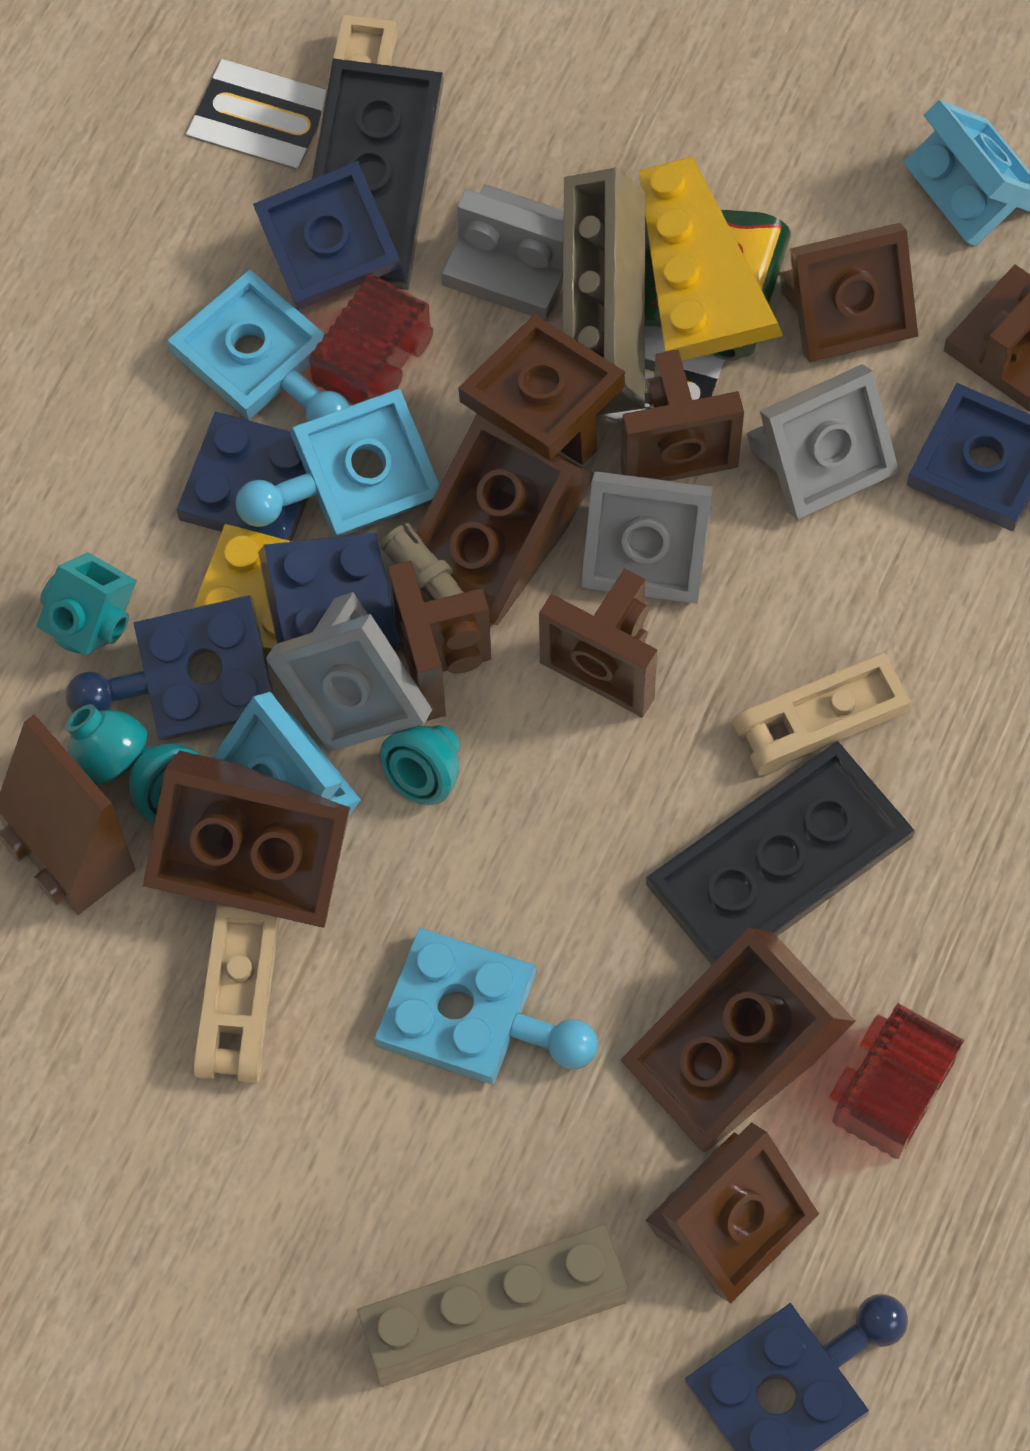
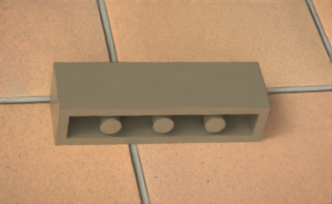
(607, 275)
(493, 1305)

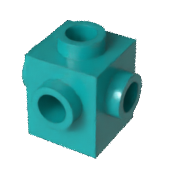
(85, 604)

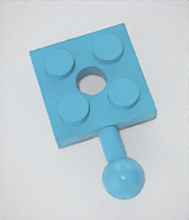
(258, 377)
(343, 495)
(481, 1038)

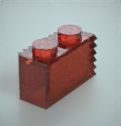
(371, 342)
(896, 1079)

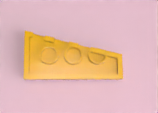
(699, 270)

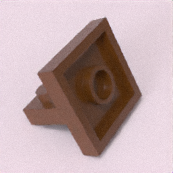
(852, 292)
(997, 337)
(544, 390)
(679, 434)
(438, 633)
(603, 649)
(735, 1212)

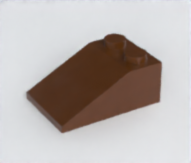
(500, 513)
(61, 822)
(245, 840)
(737, 1037)

